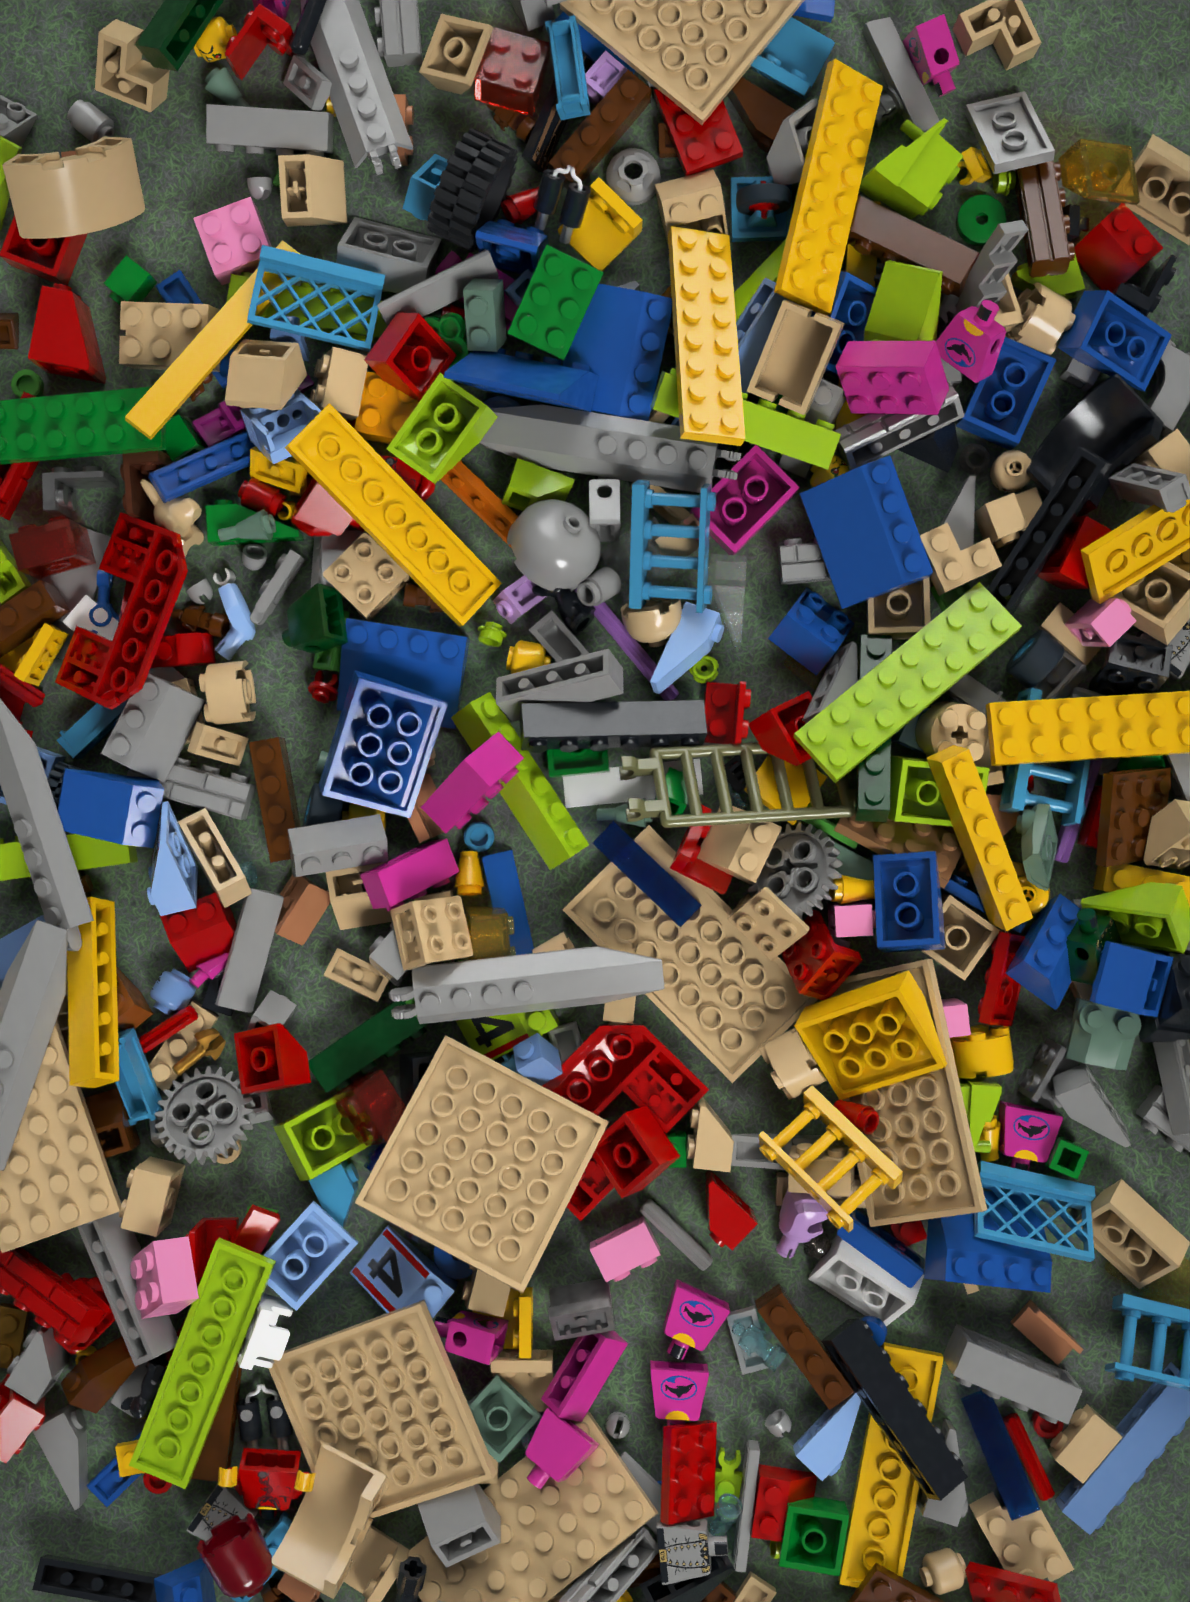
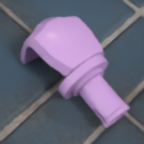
(799, 1221)

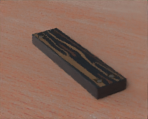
(547, 130)

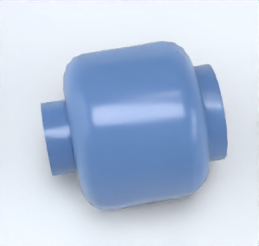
(172, 991)

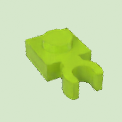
(726, 1478)

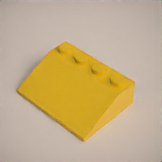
(872, 1036)

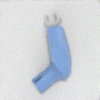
(238, 615)

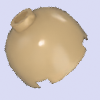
(654, 621)

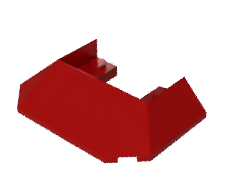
(119, 667)
(631, 1062)

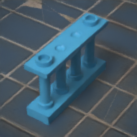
(644, 560)
(1015, 792)
(1162, 1317)

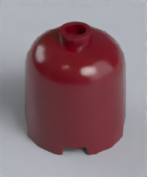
(237, 1556)

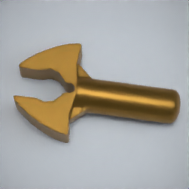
(202, 1049)

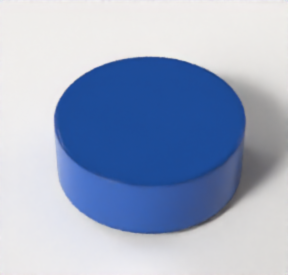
(878, 1328)

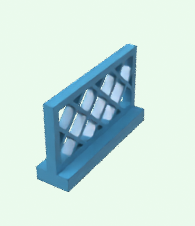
(315, 272)
(1043, 1188)

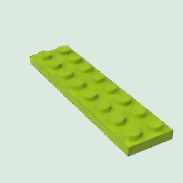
(907, 682)
(202, 1363)

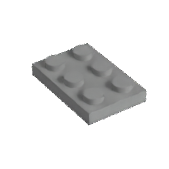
(1009, 132)

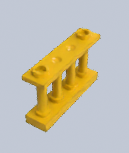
(859, 1150)

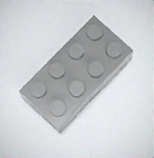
(1011, 1375)

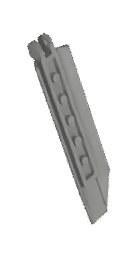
(359, 84)
(606, 446)
(41, 831)
(526, 983)
(28, 1013)

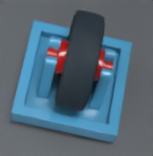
(759, 209)

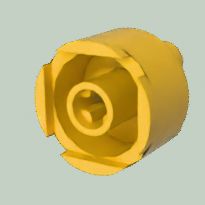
(983, 1052)

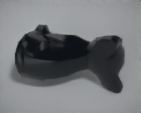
(572, 610)
(141, 1404)

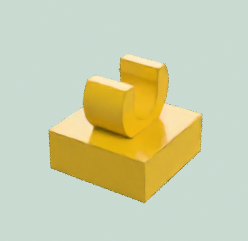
(976, 167)

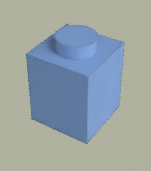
(537, 1059)

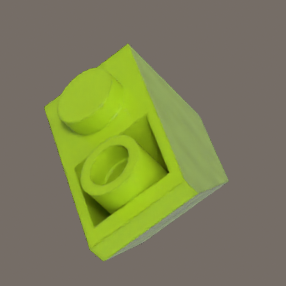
(1067, 285)
(533, 483)

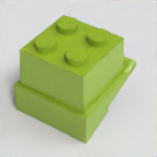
(915, 174)
(980, 1102)

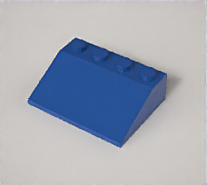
(624, 345)
(527, 378)
(866, 532)
(407, 656)
(382, 745)
(961, 1258)

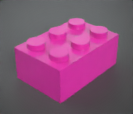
(892, 377)
(749, 501)
(472, 783)

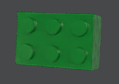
(555, 302)

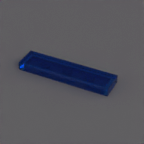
(646, 874)
(1000, 1455)

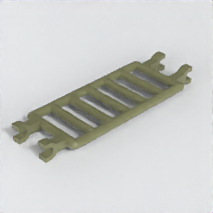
(640, 809)

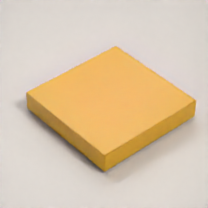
(796, 781)

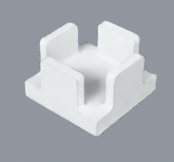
(264, 1339)

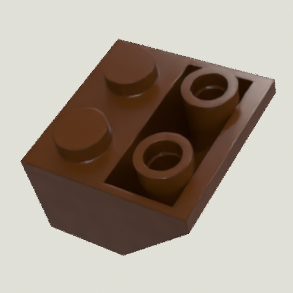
(112, 1123)

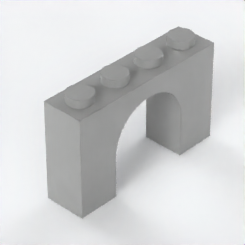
(1171, 390)

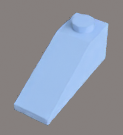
(687, 645)
(827, 1439)

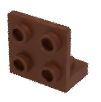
(134, 469)

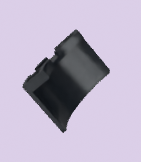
(1105, 421)

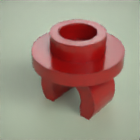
(323, 691)

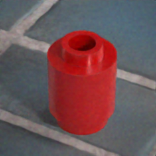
(261, 496)

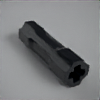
(410, 1579)

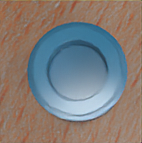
(479, 836)

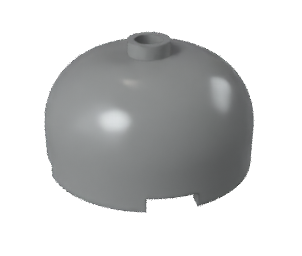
(554, 544)

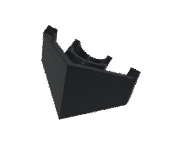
(935, 448)

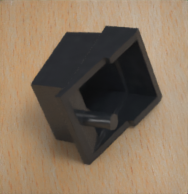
(1174, 1012)

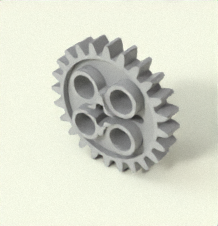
(796, 871)
(188, 1098)

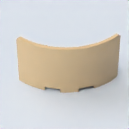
(76, 191)
(330, 1521)

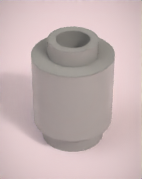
(90, 121)
(599, 587)

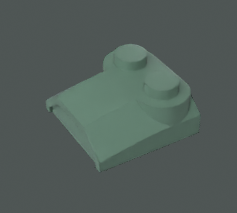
(1038, 844)
(1101, 1035)
(502, 1416)

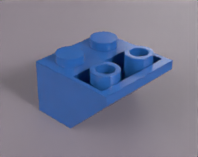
(811, 631)
(1131, 978)

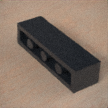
(93, 1580)

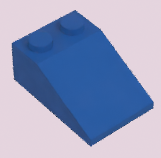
(510, 246)
(1115, 338)
(1006, 399)
(110, 806)
(908, 902)

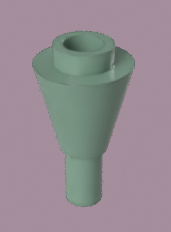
(223, 87)
(254, 527)
(620, 816)

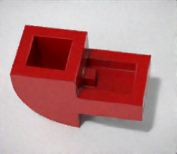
(185, 650)

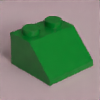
(814, 1535)

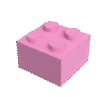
(232, 238)
(164, 1277)

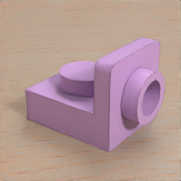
(603, 77)
(517, 599)

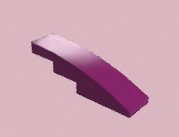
(227, 420)

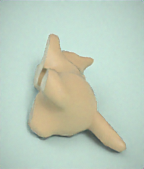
(176, 516)

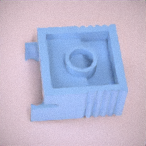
(276, 429)

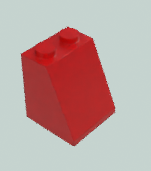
(65, 336)

